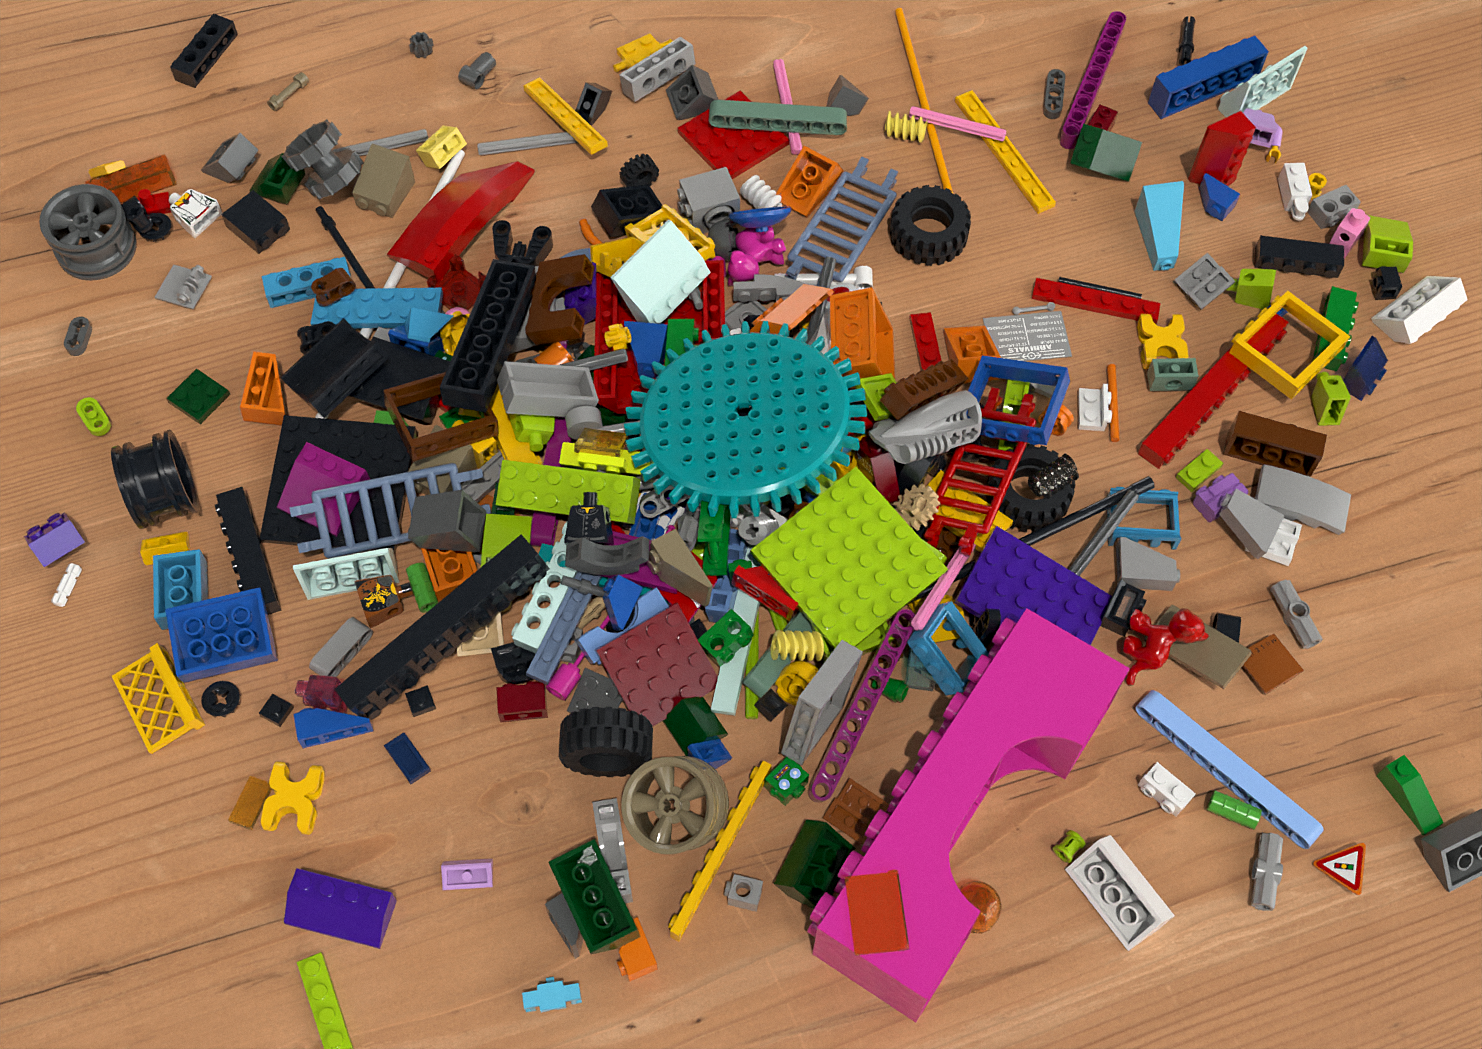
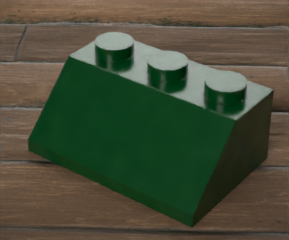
(813, 863)

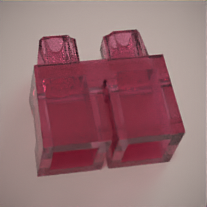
(320, 693)

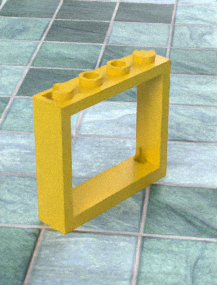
(1269, 370)

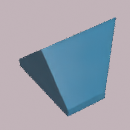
(424, 324)

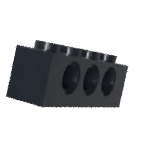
(204, 50)

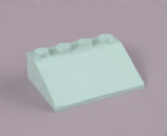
(1264, 86)
(660, 275)
(338, 573)

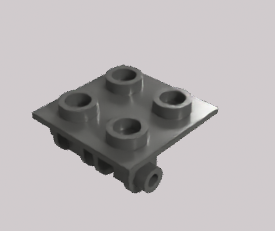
(594, 691)

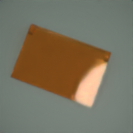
(876, 913)

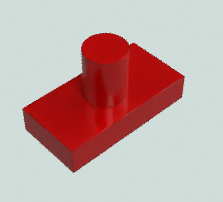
(154, 202)

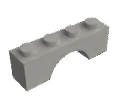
(612, 844)

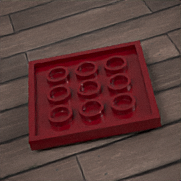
(658, 664)

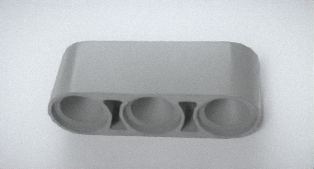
(341, 648)

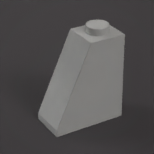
(1250, 521)
(1145, 567)

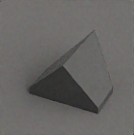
(846, 96)

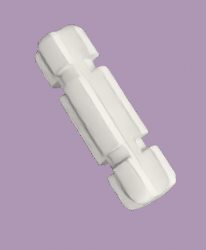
(66, 585)

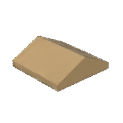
(484, 638)

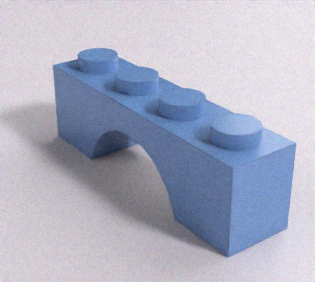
(724, 594)
(645, 607)

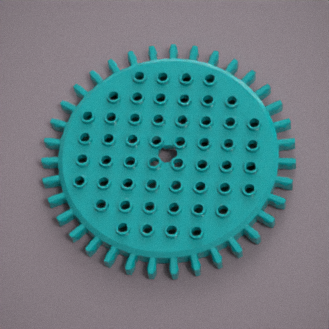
(691, 424)

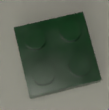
(198, 396)

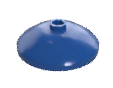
(760, 218)

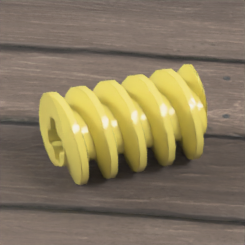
(906, 127)
(798, 644)

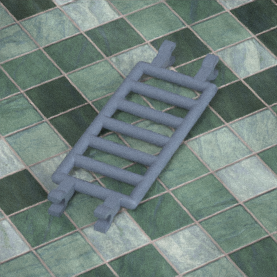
(885, 190)
(362, 487)

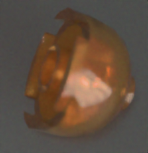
(986, 900)

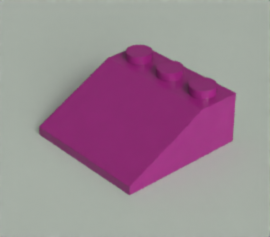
(315, 471)

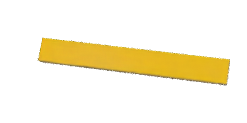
(1007, 155)

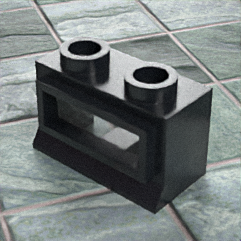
(1121, 607)

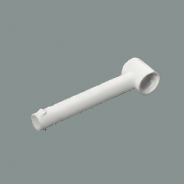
(860, 279)

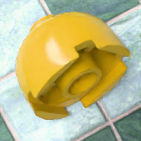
(794, 680)

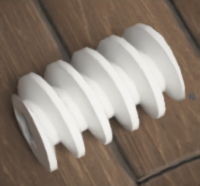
(760, 194)

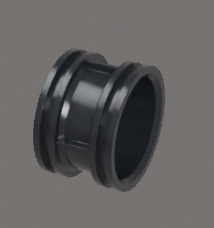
(154, 479)

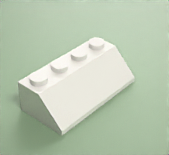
(1420, 308)
(1119, 892)

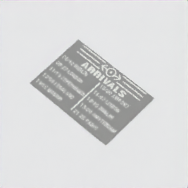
(1029, 336)

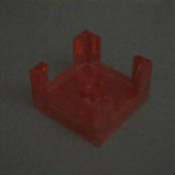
(458, 286)

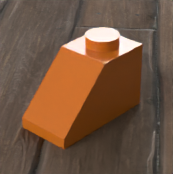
(636, 956)

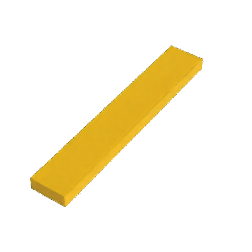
(565, 116)

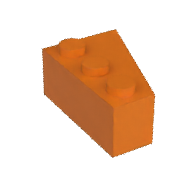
(263, 392)

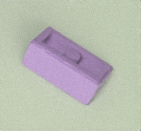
(467, 874)

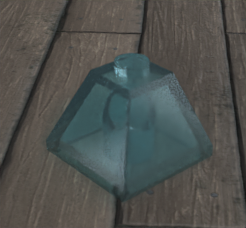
(917, 675)

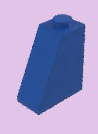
(647, 345)

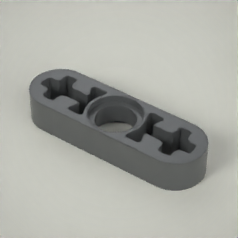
(1059, 88)

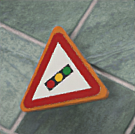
(1345, 867)

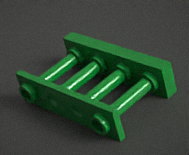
(716, 535)

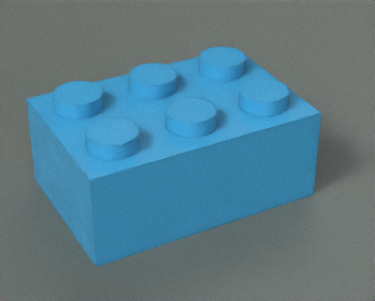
(178, 581)

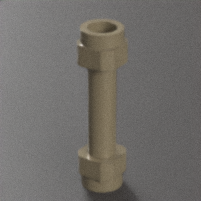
(299, 80)

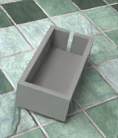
(545, 388)

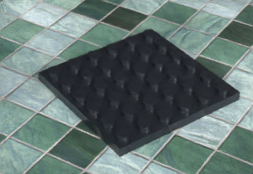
(365, 444)

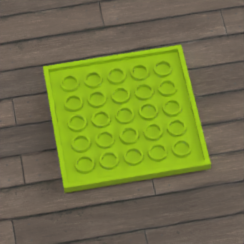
(849, 560)

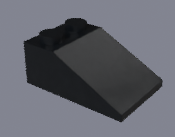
(624, 206)

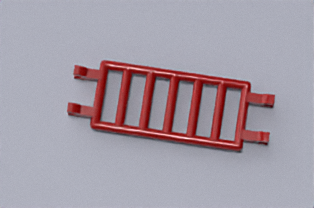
(971, 528)

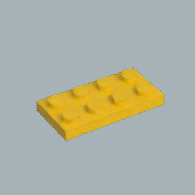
(1000, 520)

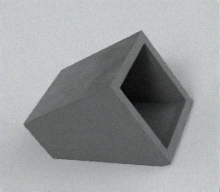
(447, 522)

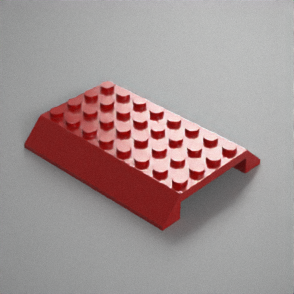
(617, 381)

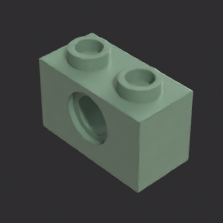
(1172, 374)

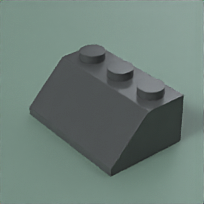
(1456, 851)

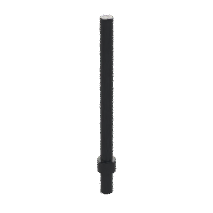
(329, 225)

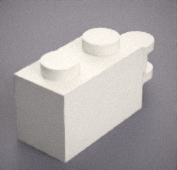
(1295, 189)

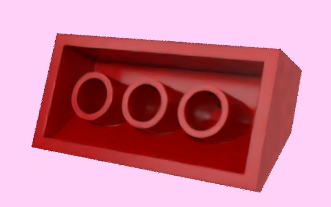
(1223, 149)

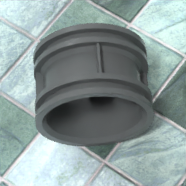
(78, 214)

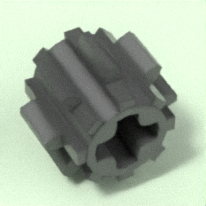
(421, 45)

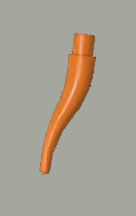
(588, 233)

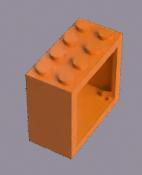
(862, 333)

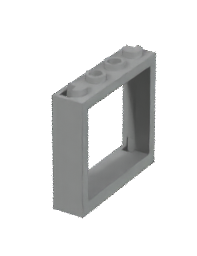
(814, 707)

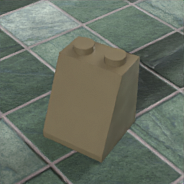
(383, 181)
(461, 456)

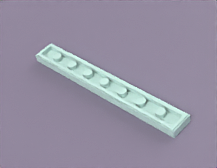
(732, 673)

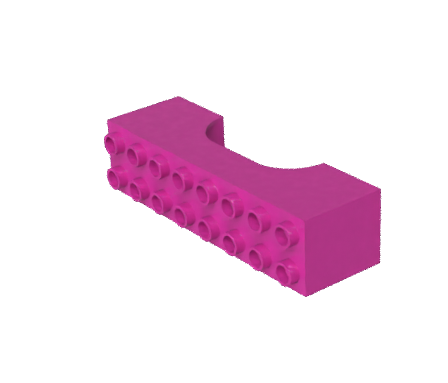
(1023, 710)

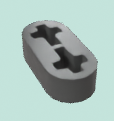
(81, 336)

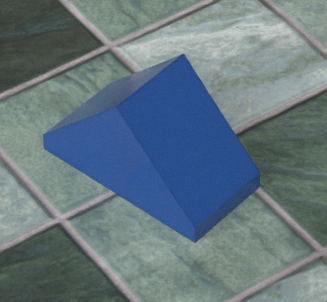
(711, 752)

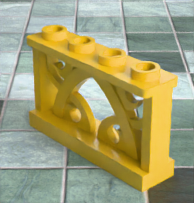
(647, 227)

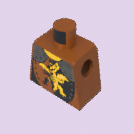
(381, 598)

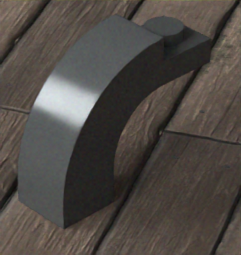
(606, 559)

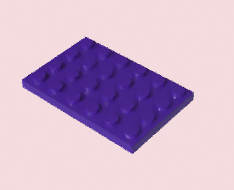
(1019, 577)

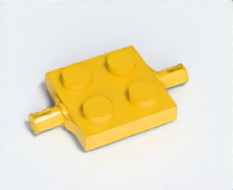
(637, 51)

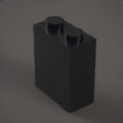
(255, 221)

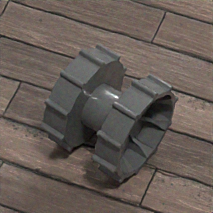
(331, 168)

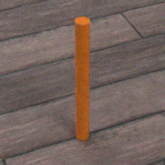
(1112, 387)

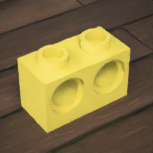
(441, 147)

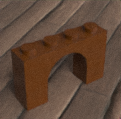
(551, 279)

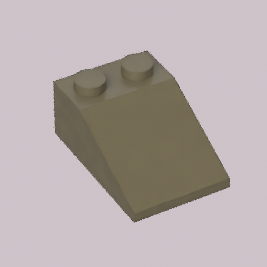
(678, 567)

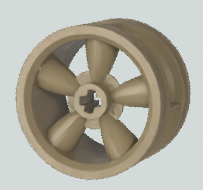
(637, 803)

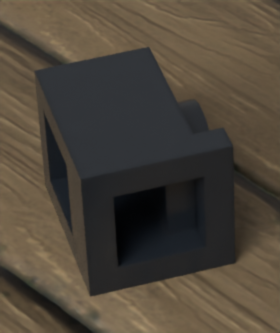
(1387, 283)

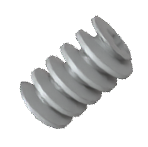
(756, 529)

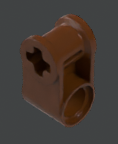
(334, 285)

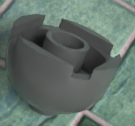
(724, 238)

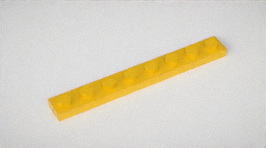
(715, 858)

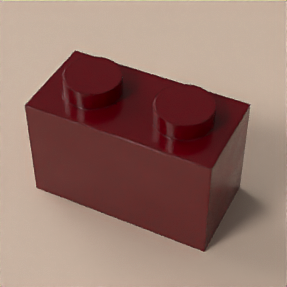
(521, 702)

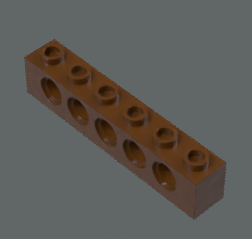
(922, 388)

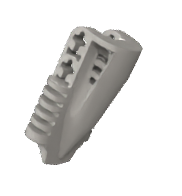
(930, 428)

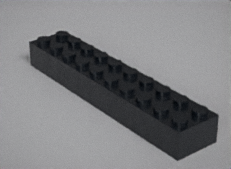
(442, 629)

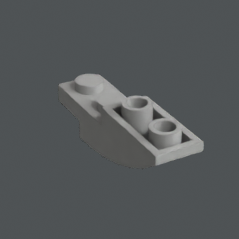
(765, 288)

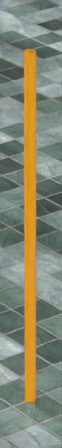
(922, 98)

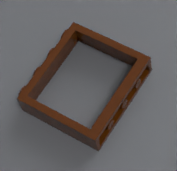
(438, 441)

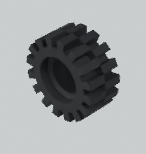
(639, 171)

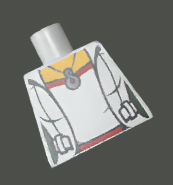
(194, 211)

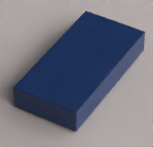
(407, 758)

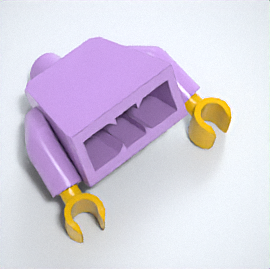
(1267, 132)

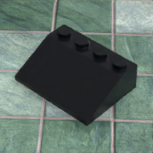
(401, 368)

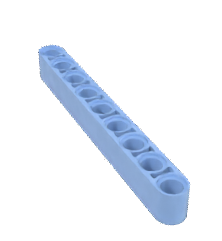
(1229, 769)

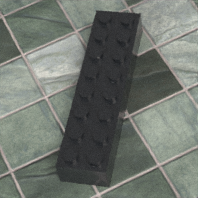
(488, 336)

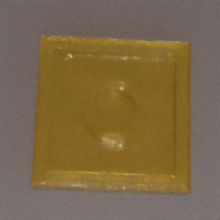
(601, 442)

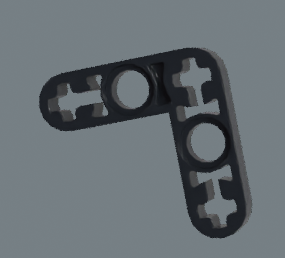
(986, 625)

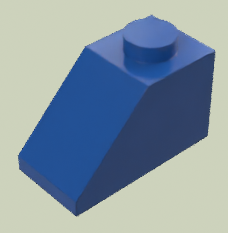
(1217, 197)
(620, 600)

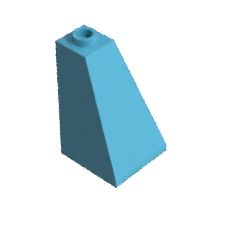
(1160, 222)

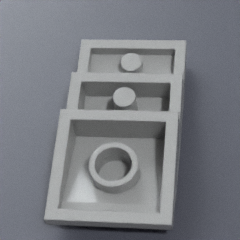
(1303, 498)

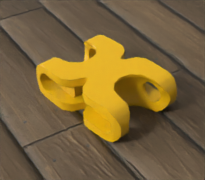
(1161, 340)
(292, 798)

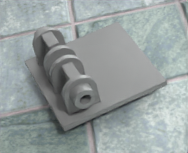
(183, 286)

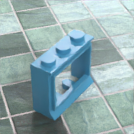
(1162, 497)
(932, 657)

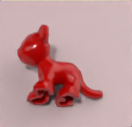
(1182, 627)

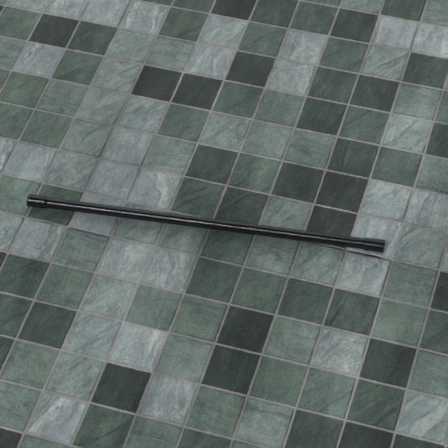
(1138, 487)

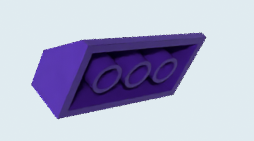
(338, 908)

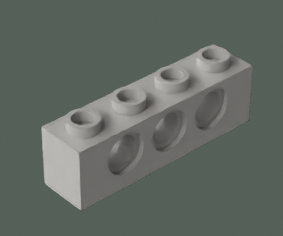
(657, 69)

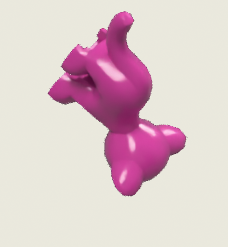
(753, 249)

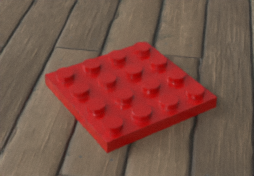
(730, 146)

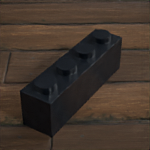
(1299, 256)

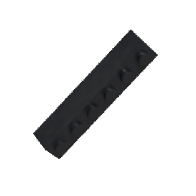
(246, 546)

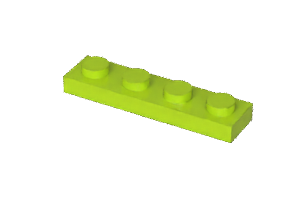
(324, 1003)

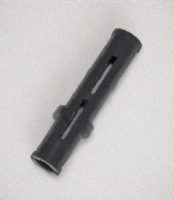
(1186, 46)

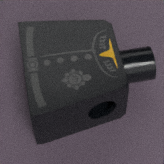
(589, 522)

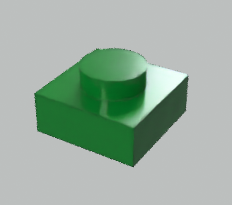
(742, 562)

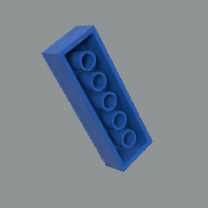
(1207, 77)

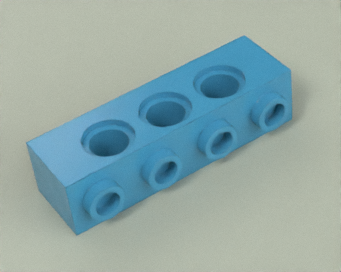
(295, 284)

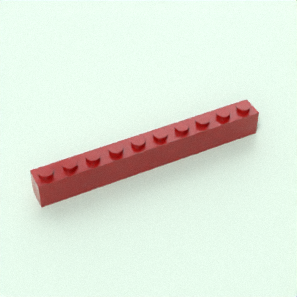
(1206, 396)

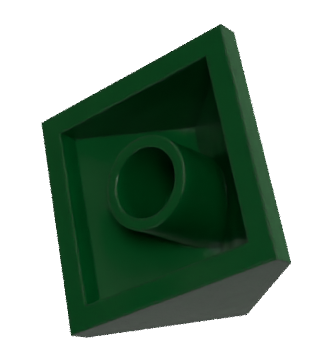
(693, 723)

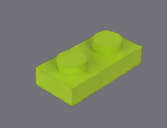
(1199, 470)

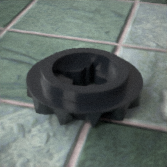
(162, 222)
(221, 688)

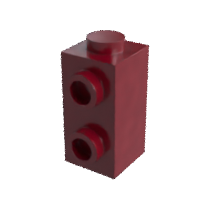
(1104, 118)

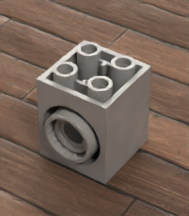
(708, 198)

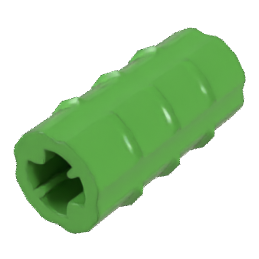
(421, 586)
(1234, 810)

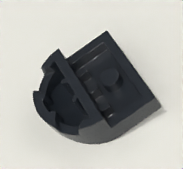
(512, 663)

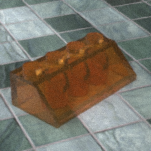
(148, 174)

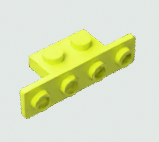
(596, 462)

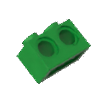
(721, 635)

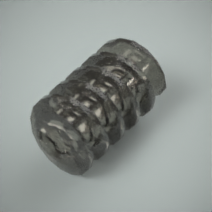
(1053, 477)

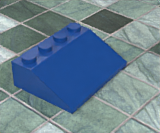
(220, 635)

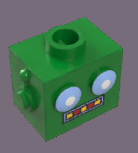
(787, 781)

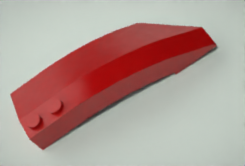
(456, 217)

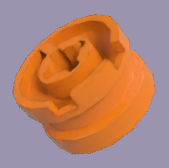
(1063, 420)

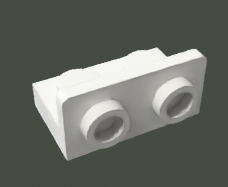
(1093, 408)
(1166, 789)

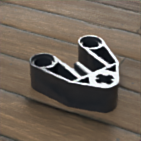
(538, 247)
(916, 472)

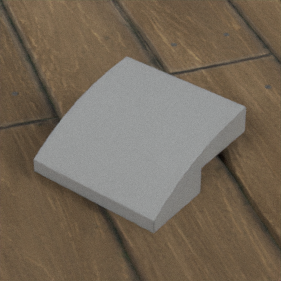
(1204, 281)

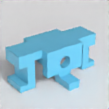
(551, 996)

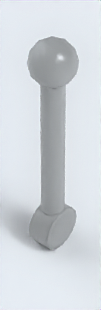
(1050, 307)

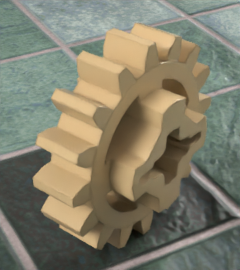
(917, 505)

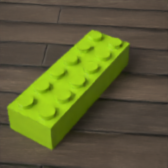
(558, 488)

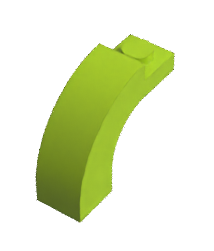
(1011, 404)

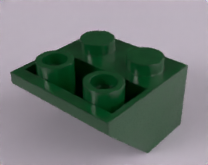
(277, 180)

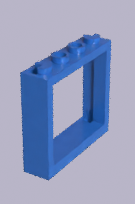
(1024, 372)

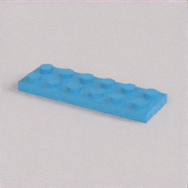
(378, 306)

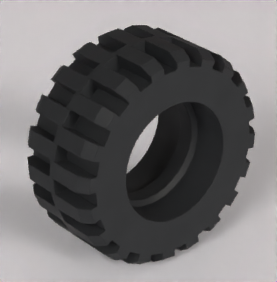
(936, 205)
(1028, 512)
(605, 741)

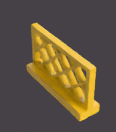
(177, 692)

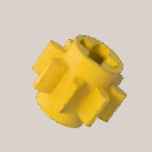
(617, 337)

